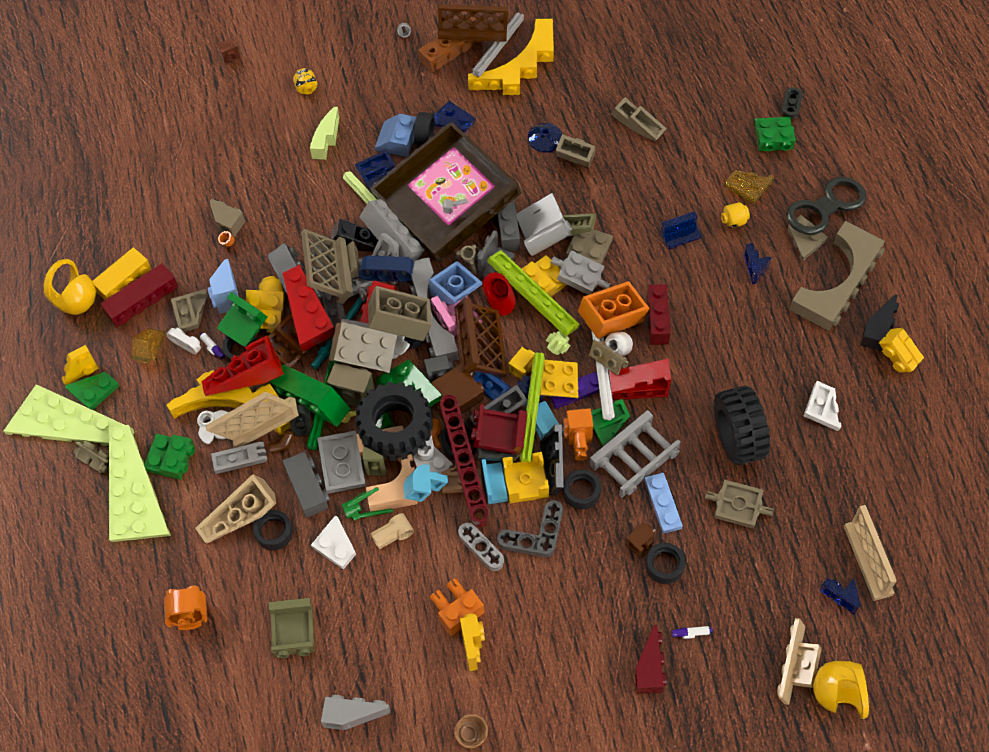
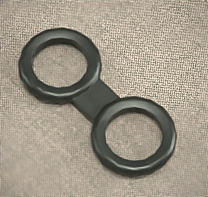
(826, 205)

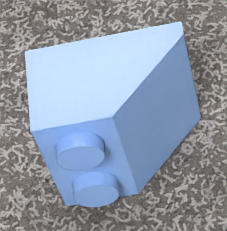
(222, 284)

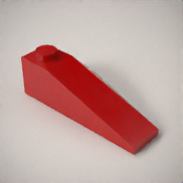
(253, 367)

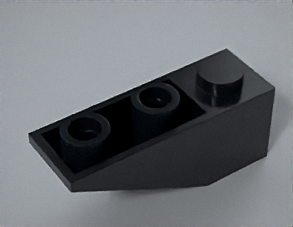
(362, 236)
(880, 324)

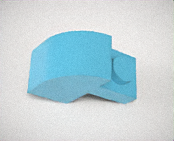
(421, 482)

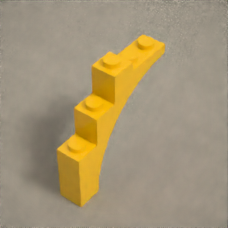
(523, 66)
(196, 399)

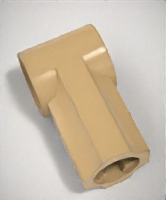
(397, 528)

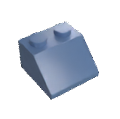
(397, 135)
(453, 283)

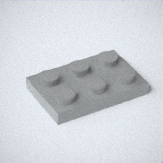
(341, 462)

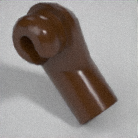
(284, 443)

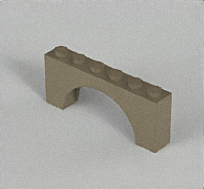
(826, 306)

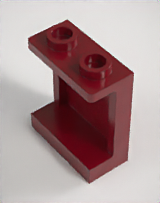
(499, 430)

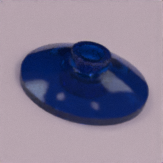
(544, 137)

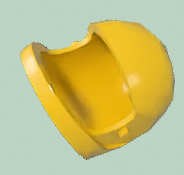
(78, 294)
(842, 683)

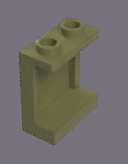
(292, 627)

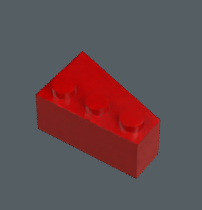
(641, 381)

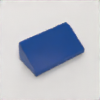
(492, 384)

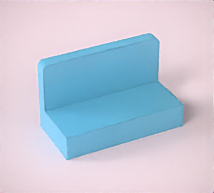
(545, 419)
(494, 482)

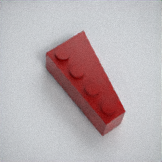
(308, 314)

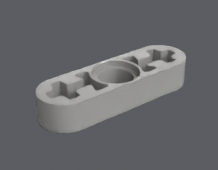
(495, 553)

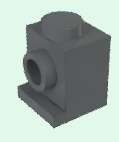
(437, 367)

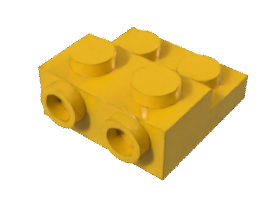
(545, 275)
(269, 303)
(472, 636)

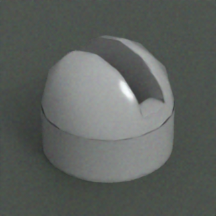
(400, 30)

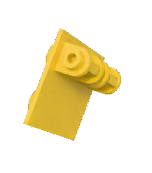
(559, 379)

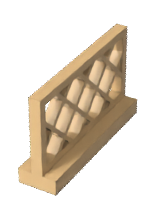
(274, 414)
(870, 555)

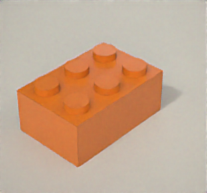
(613, 309)

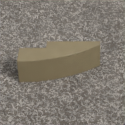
(638, 120)

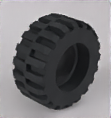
(392, 398)
(741, 425)

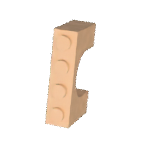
(390, 494)

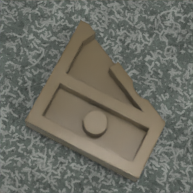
(189, 309)

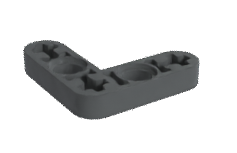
(537, 540)

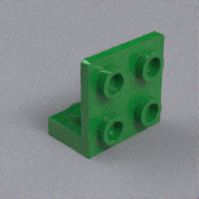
(241, 320)

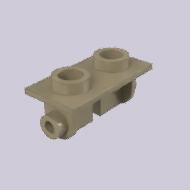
(607, 357)
(86, 452)

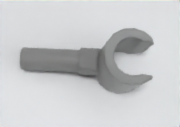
(449, 204)

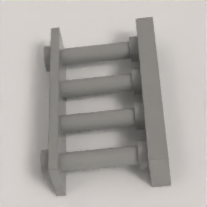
(630, 436)

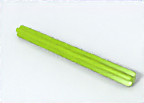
(532, 406)

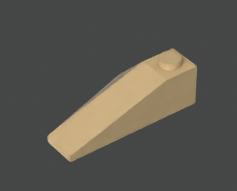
(242, 507)

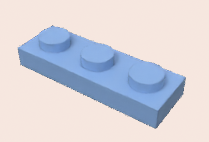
(663, 503)

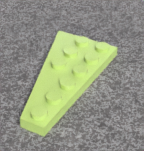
(60, 419)
(132, 500)

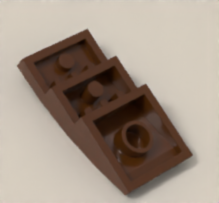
(286, 342)

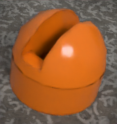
(226, 239)

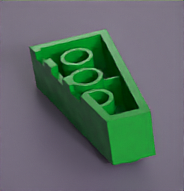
(311, 394)

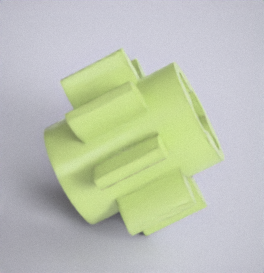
(558, 343)

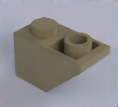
(226, 217)

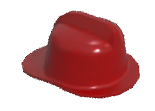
(499, 293)

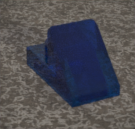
(755, 265)
(847, 598)

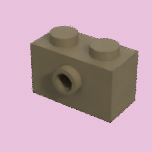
(575, 150)

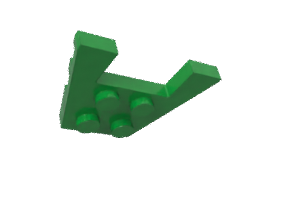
(409, 375)

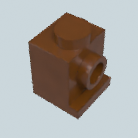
(641, 539)

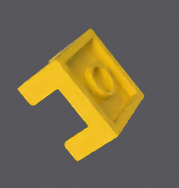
(525, 479)

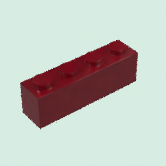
(139, 295)

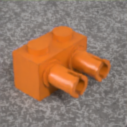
(579, 431)
(451, 613)

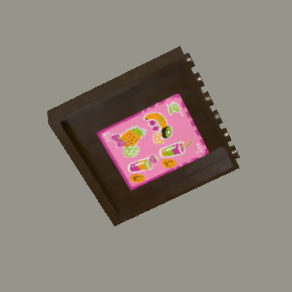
(440, 170)

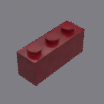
(658, 314)

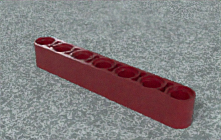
(464, 469)

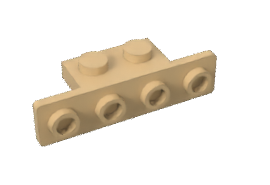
(800, 663)

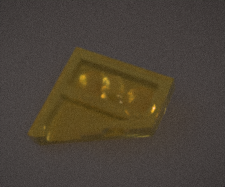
(748, 184)

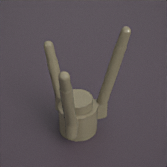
(468, 255)

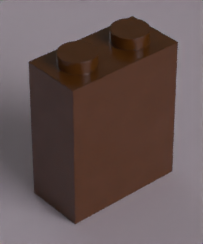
(462, 387)

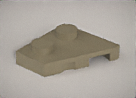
(806, 243)

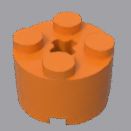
(185, 608)

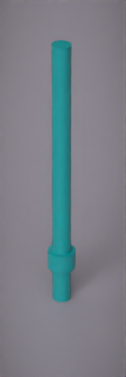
(324, 352)

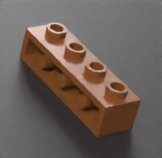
(441, 51)

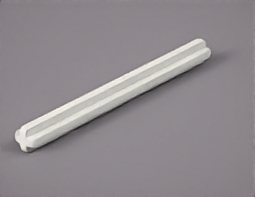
(604, 388)

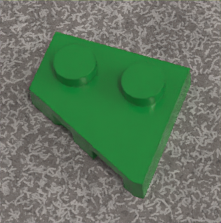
(93, 389)
(605, 429)

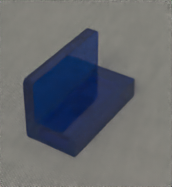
(680, 230)

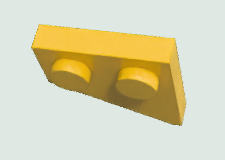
(78, 365)

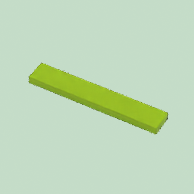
(533, 293)

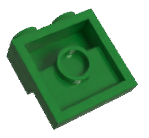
(774, 134)
(169, 456)

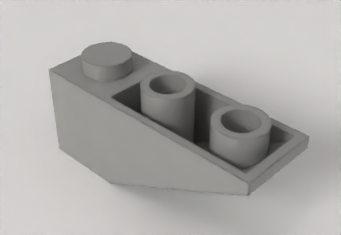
(345, 713)

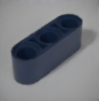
(386, 268)

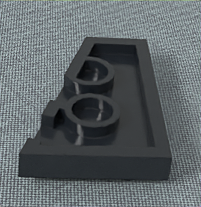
(553, 459)

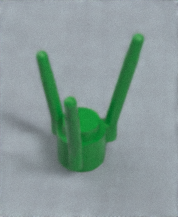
(352, 506)

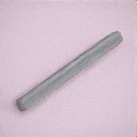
(497, 46)

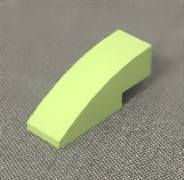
(325, 135)

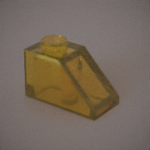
(147, 345)

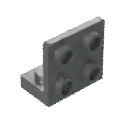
(491, 247)

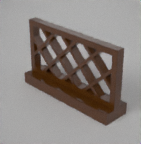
(472, 30)
(467, 338)

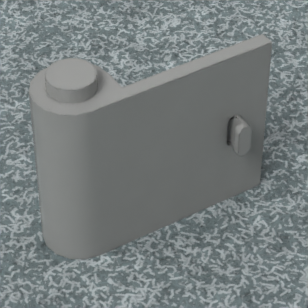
(543, 224)

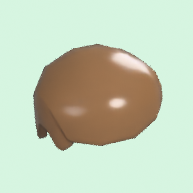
(471, 731)

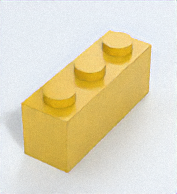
(121, 273)

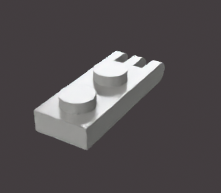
(239, 457)

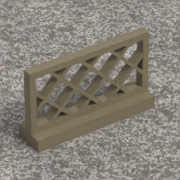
(338, 266)

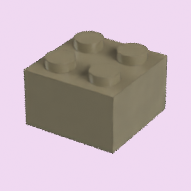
(350, 383)

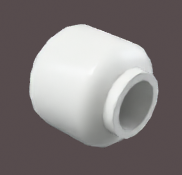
(620, 343)

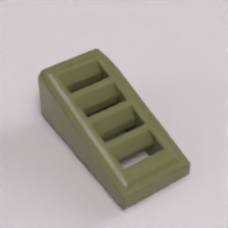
(578, 219)

